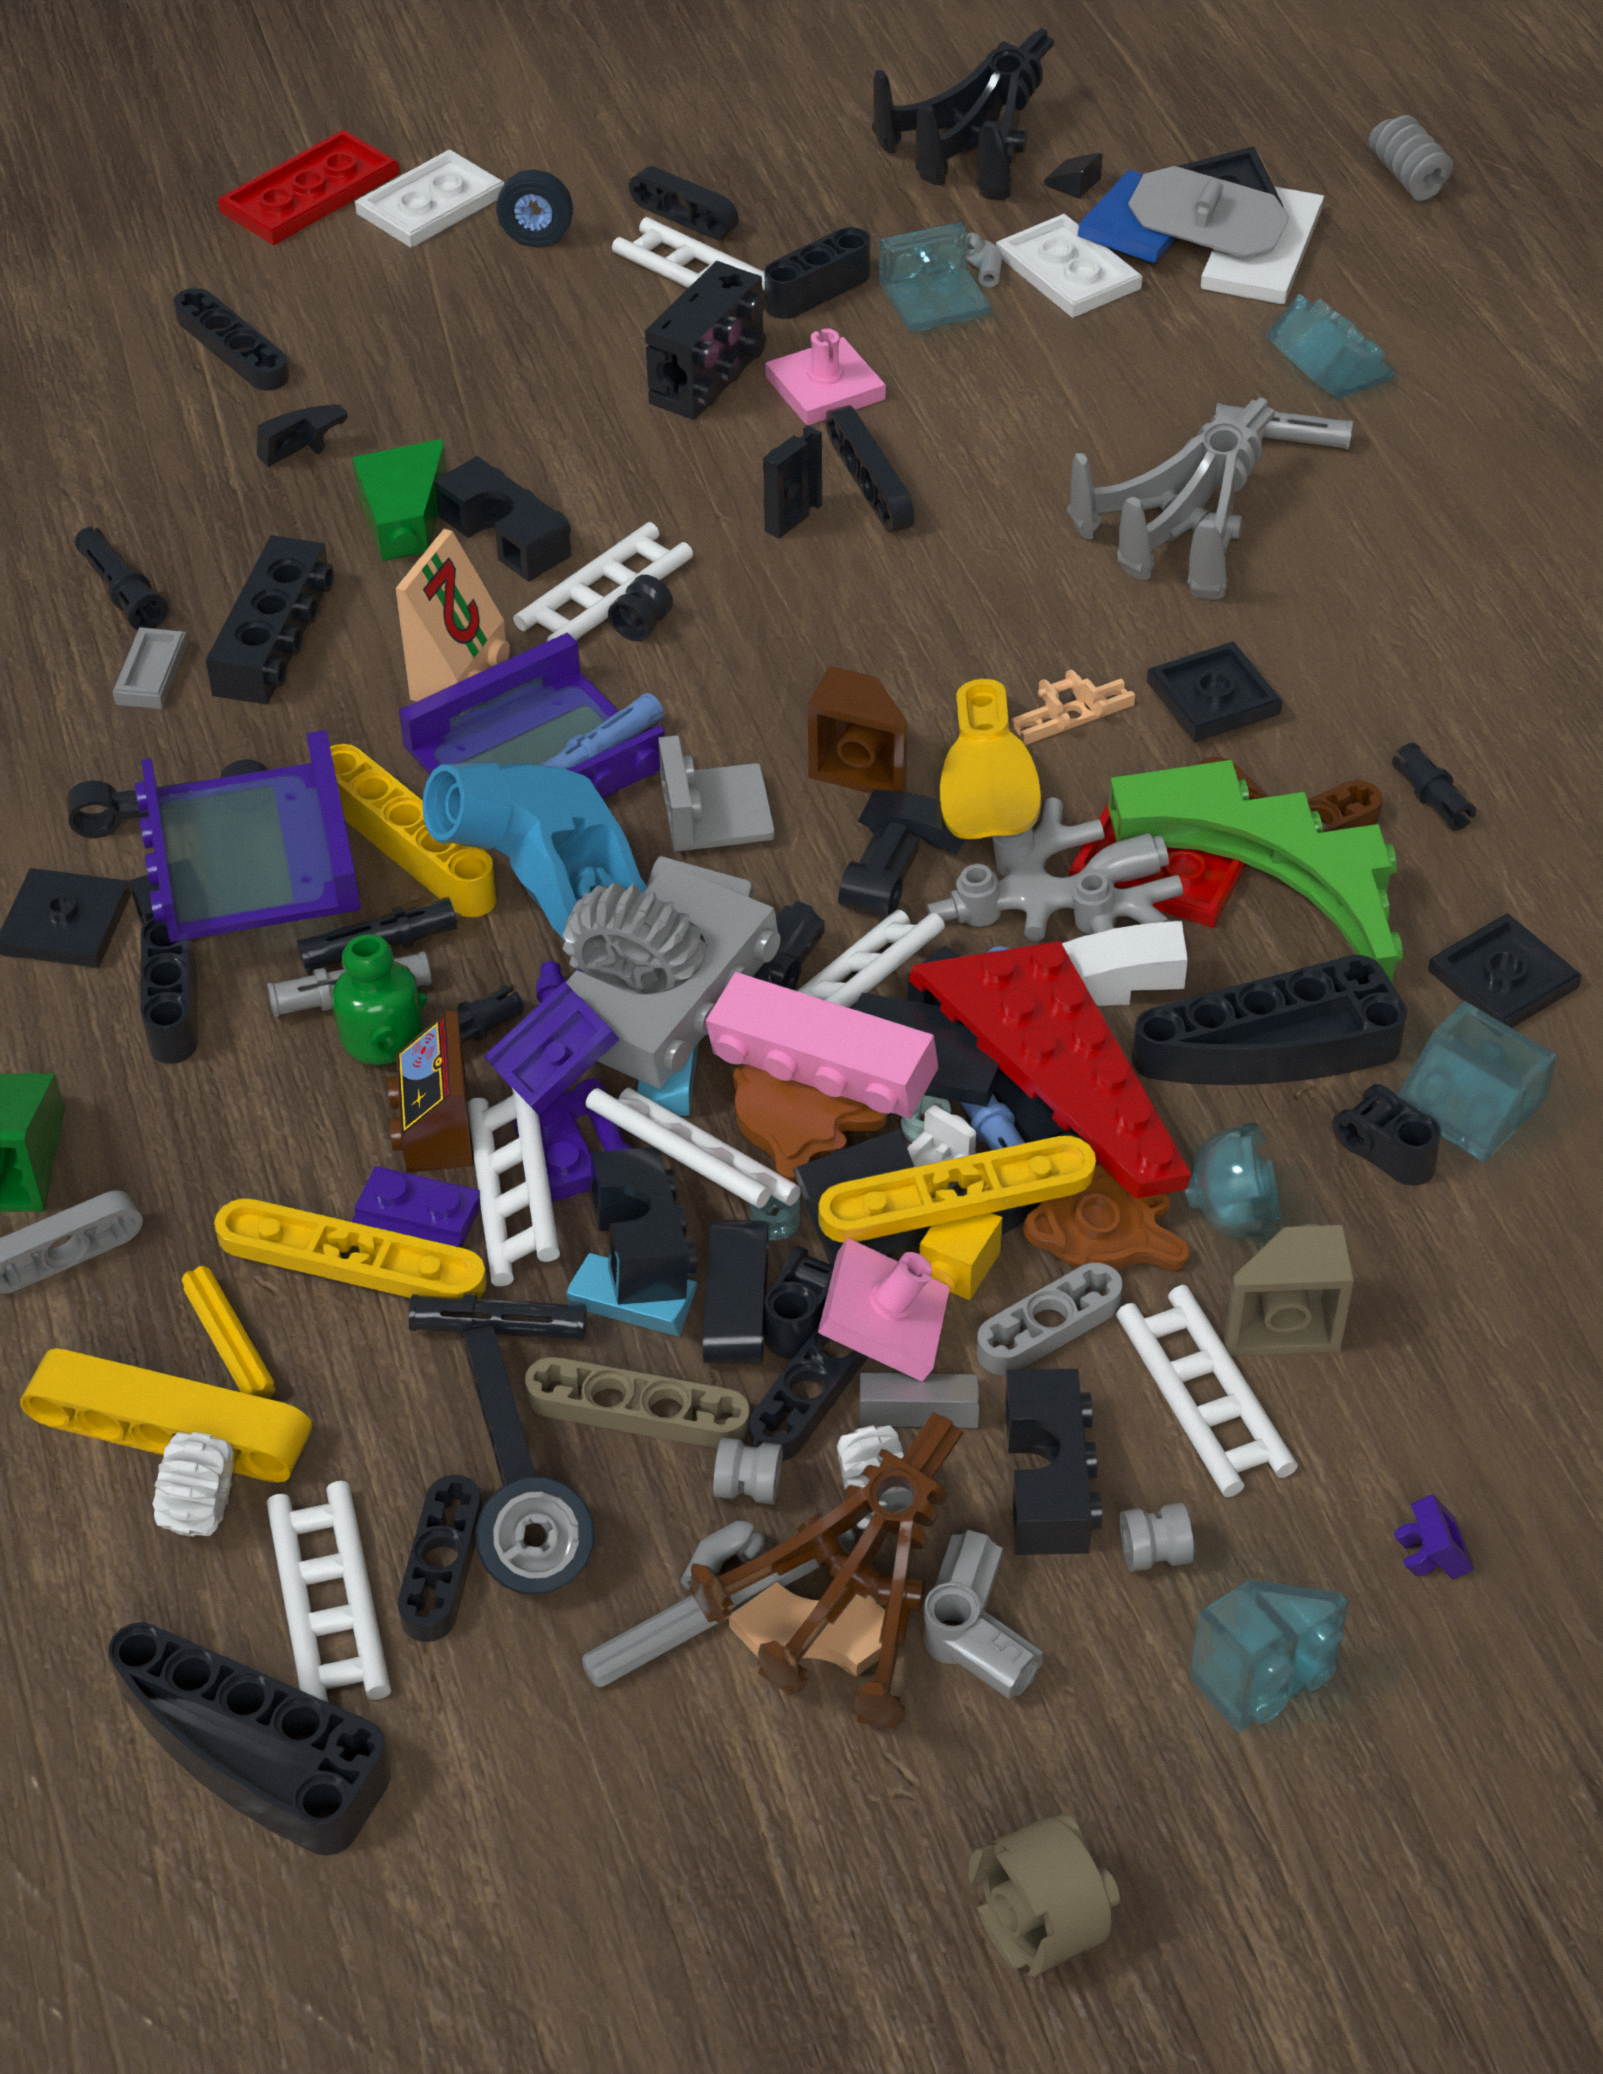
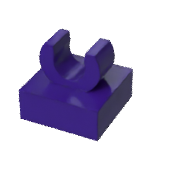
(1439, 1537)

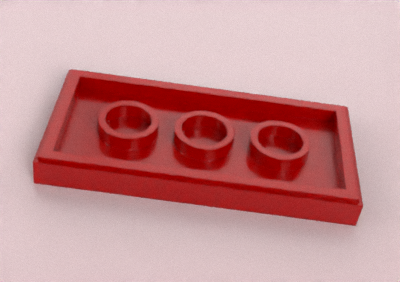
(308, 187)

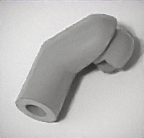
(984, 257)
(721, 1545)

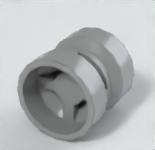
(748, 1470)
(1156, 1539)

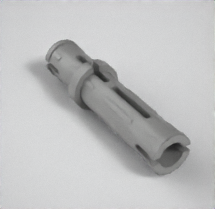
(1300, 428)
(317, 989)

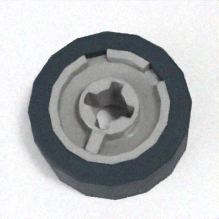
(567, 1539)

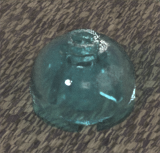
(1235, 1184)

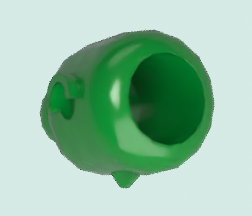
(375, 1002)

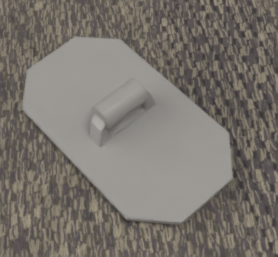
(1208, 211)

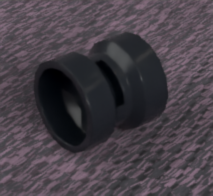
(640, 607)

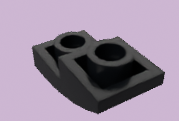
(915, 811)

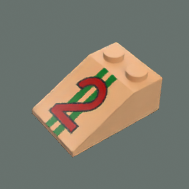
(447, 620)

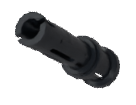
(127, 587)

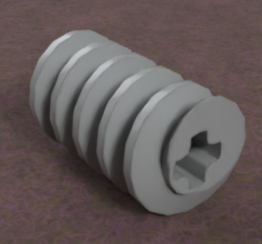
(1411, 156)

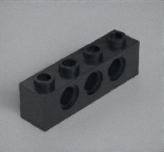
(269, 620)

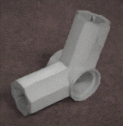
(980, 1641)

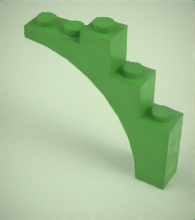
(1212, 812)

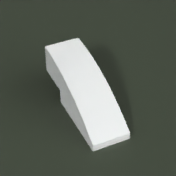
(1130, 959)

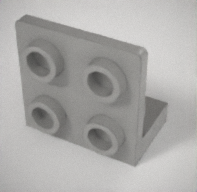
(712, 804)

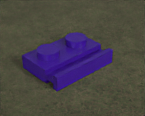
(551, 1048)
(417, 1206)

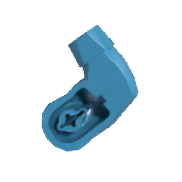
(542, 819)

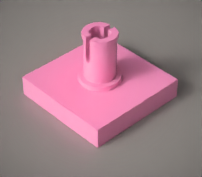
(825, 378)
(885, 1308)

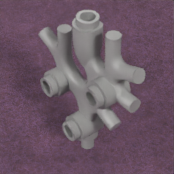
(1090, 893)

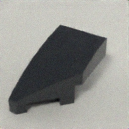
(295, 430)

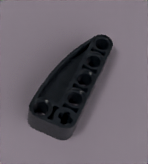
(1276, 1028)
(253, 1756)

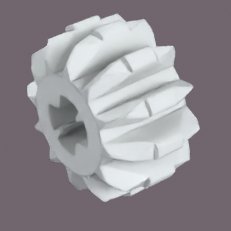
(861, 1449)
(193, 1484)

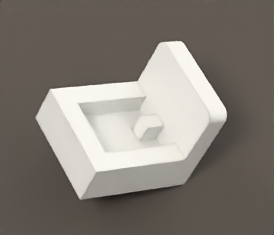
(943, 1139)

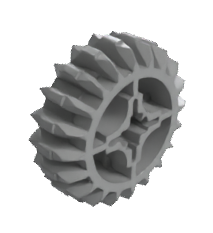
(632, 940)

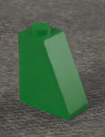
(400, 496)
(28, 1139)

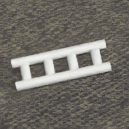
(672, 265)
(608, 565)
(872, 966)
(694, 1147)
(532, 1192)
(1198, 1419)
(357, 1615)

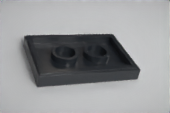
(964, 1069)

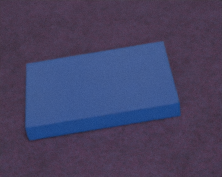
(1117, 228)

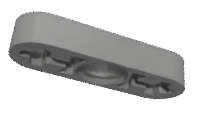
(111, 1222)
(1040, 1340)

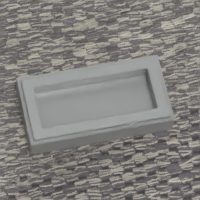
(150, 668)

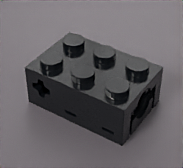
(705, 340)

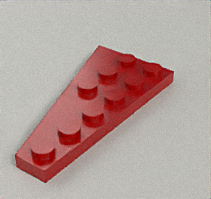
(1057, 1046)

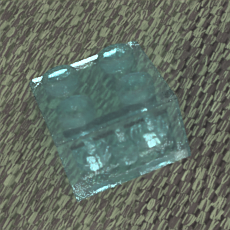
(929, 277)

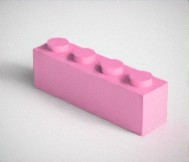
(822, 1045)

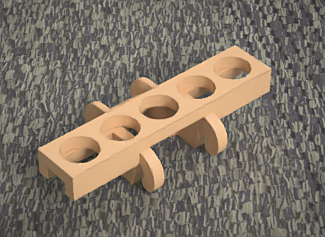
(1085, 693)

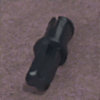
(488, 1012)

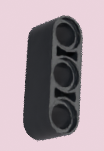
(817, 272)
(168, 994)
(736, 1292)

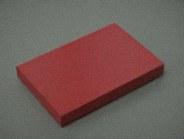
(1205, 877)

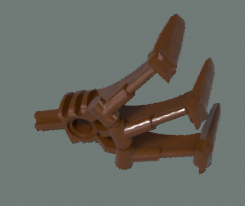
(850, 1570)

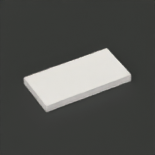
(1270, 273)

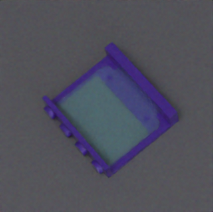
(526, 715)
(248, 848)

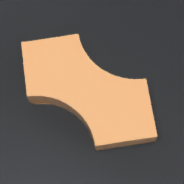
(780, 1613)

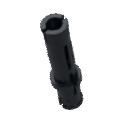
(396, 928)
(429, 1311)

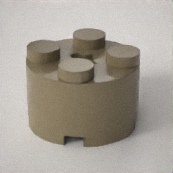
(1043, 1894)

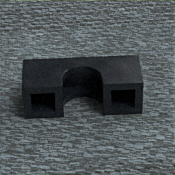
(527, 531)
(647, 1229)
(1052, 1503)

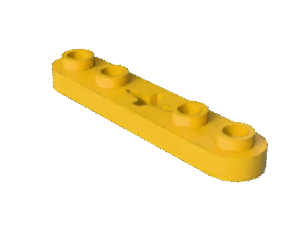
(993, 1182)
(314, 1244)

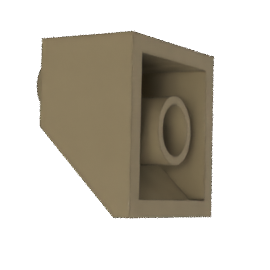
(1292, 1294)

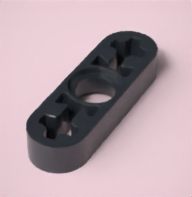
(709, 211)
(446, 1581)

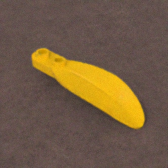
(988, 773)

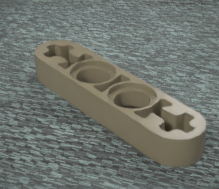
(640, 1394)

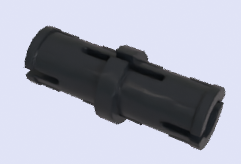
(1434, 786)

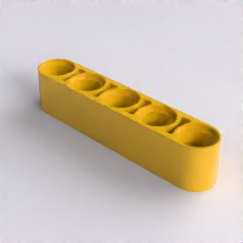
(395, 824)
(151, 1407)

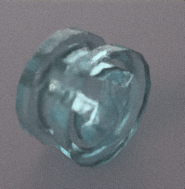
(781, 1225)

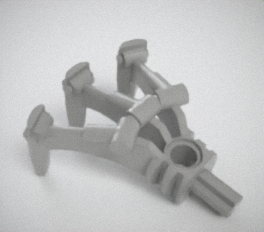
(1219, 454)

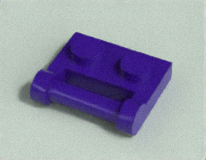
(564, 1148)

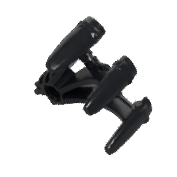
(971, 111)

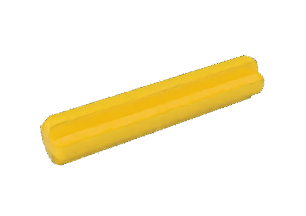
(227, 1333)

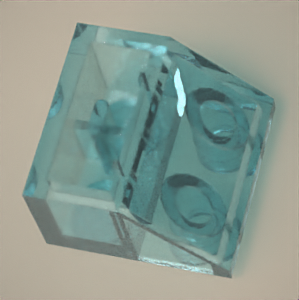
(1329, 348)
(1479, 1080)
(1265, 1648)

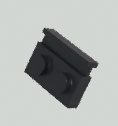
(792, 481)

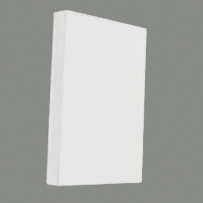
(429, 198)
(1068, 268)

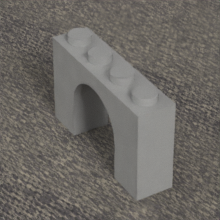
(666, 1026)

